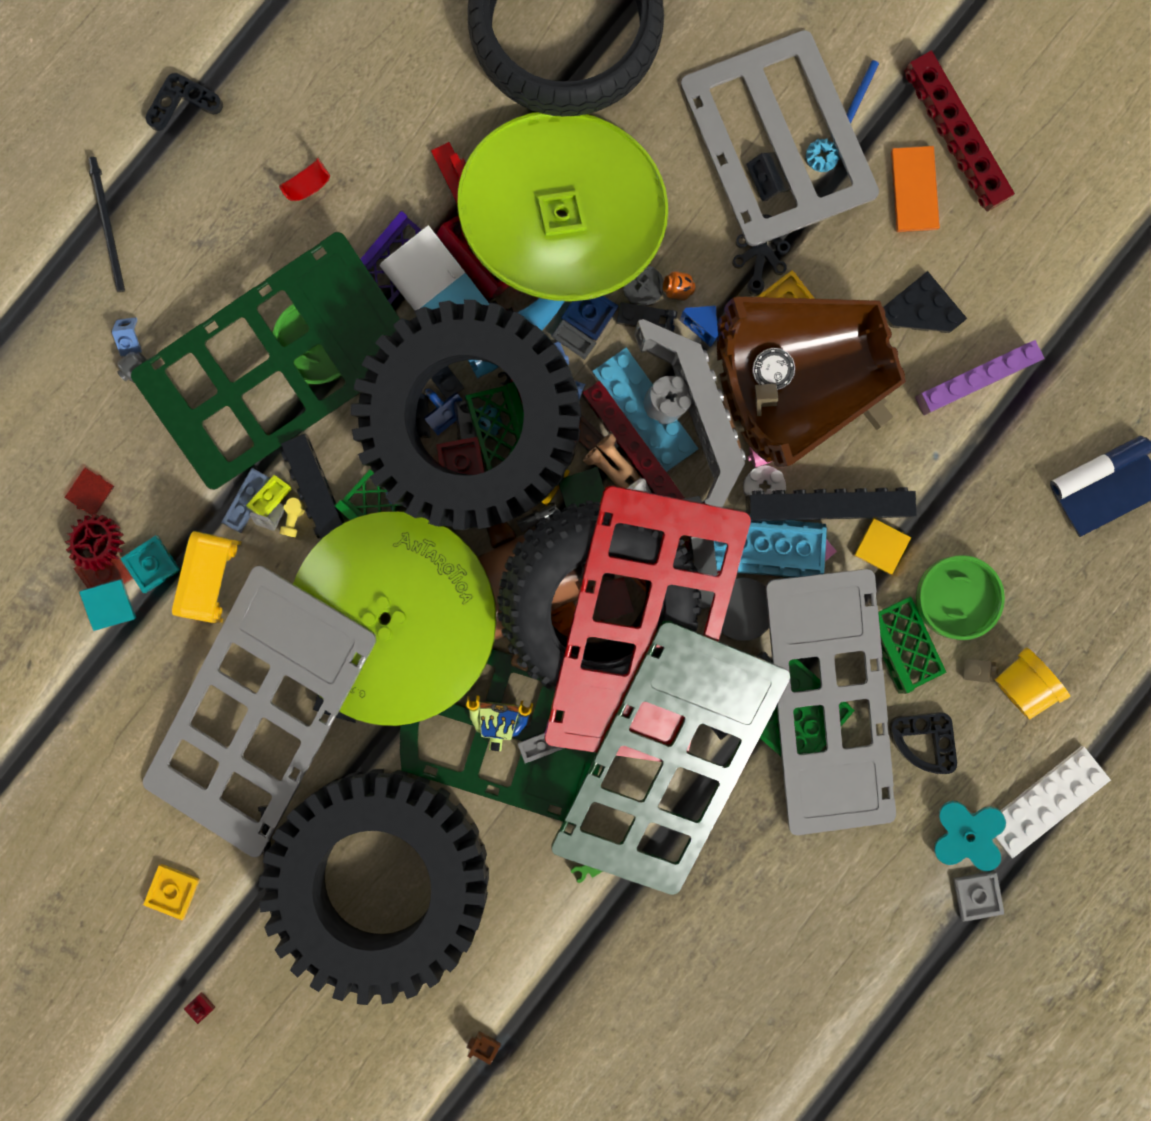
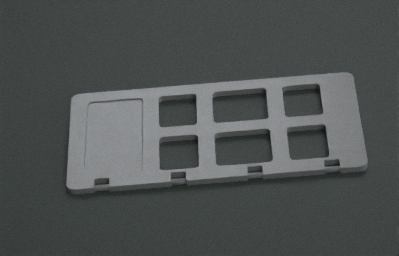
(298, 640)

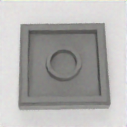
(978, 896)

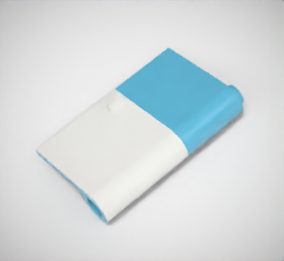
(429, 273)

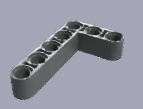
(704, 559)

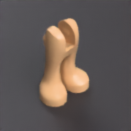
(625, 470)

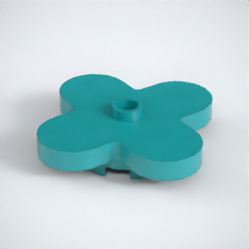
(959, 822)

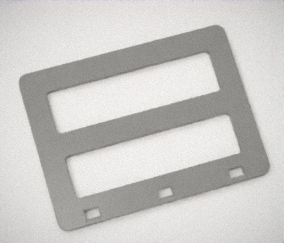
(809, 206)

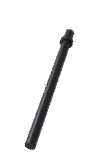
(95, 172)

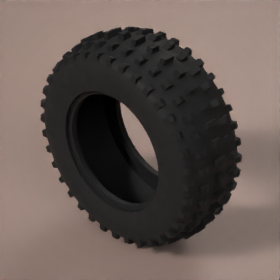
(547, 559)

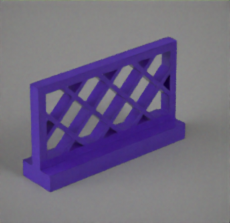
(383, 243)

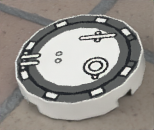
(773, 367)

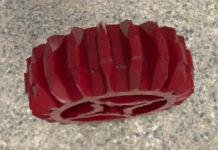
(85, 535)

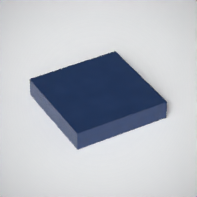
(590, 315)

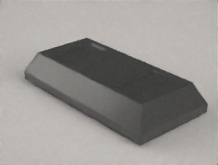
(573, 339)

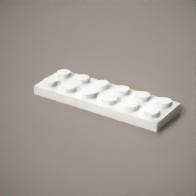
(1050, 800)

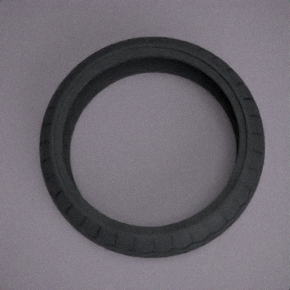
(570, 97)

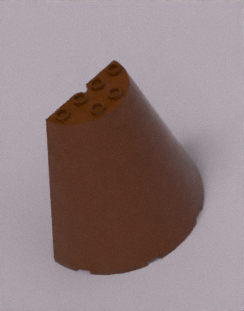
(839, 372)

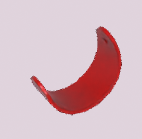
(306, 182)

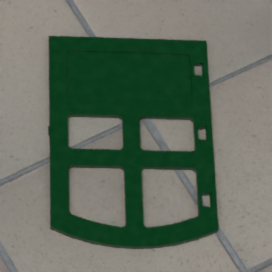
(535, 784)

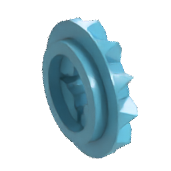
(818, 163)

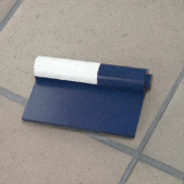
(1106, 486)

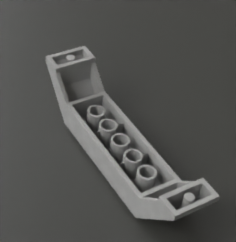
(706, 406)

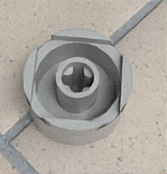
(667, 399)

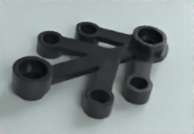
(761, 251)

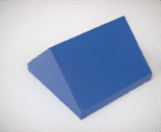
(701, 322)

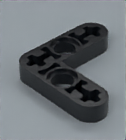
(176, 94)

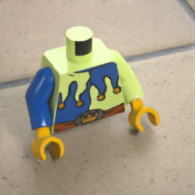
(498, 720)

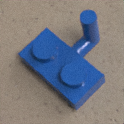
(443, 414)

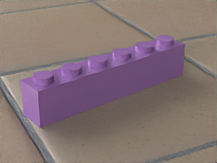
(979, 377)

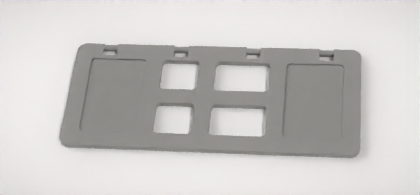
(822, 619)

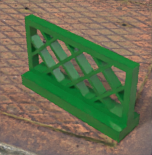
(515, 413)
(352, 511)
(892, 657)

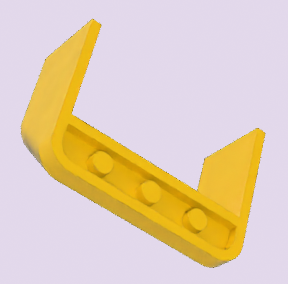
(202, 577)

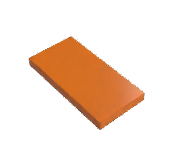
(915, 189)

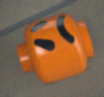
(678, 285)

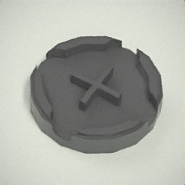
(645, 288)

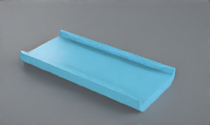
(781, 549)

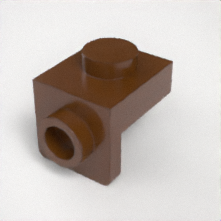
(483, 1047)

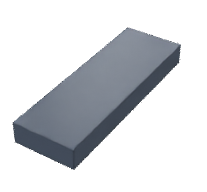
(238, 513)

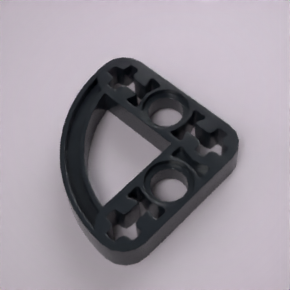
(937, 733)

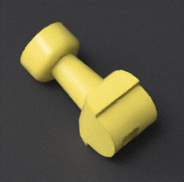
(294, 509)

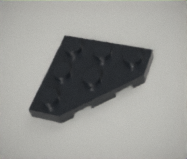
(924, 308)

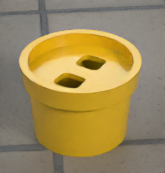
(1031, 684)

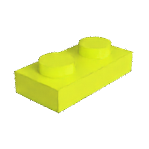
(269, 496)

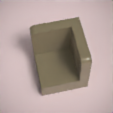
(765, 396)
(878, 414)

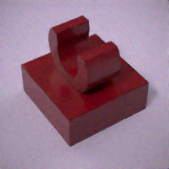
(199, 1008)

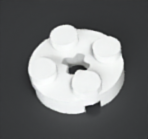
(764, 473)

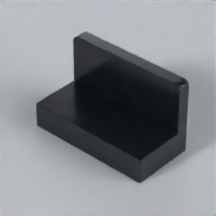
(767, 175)

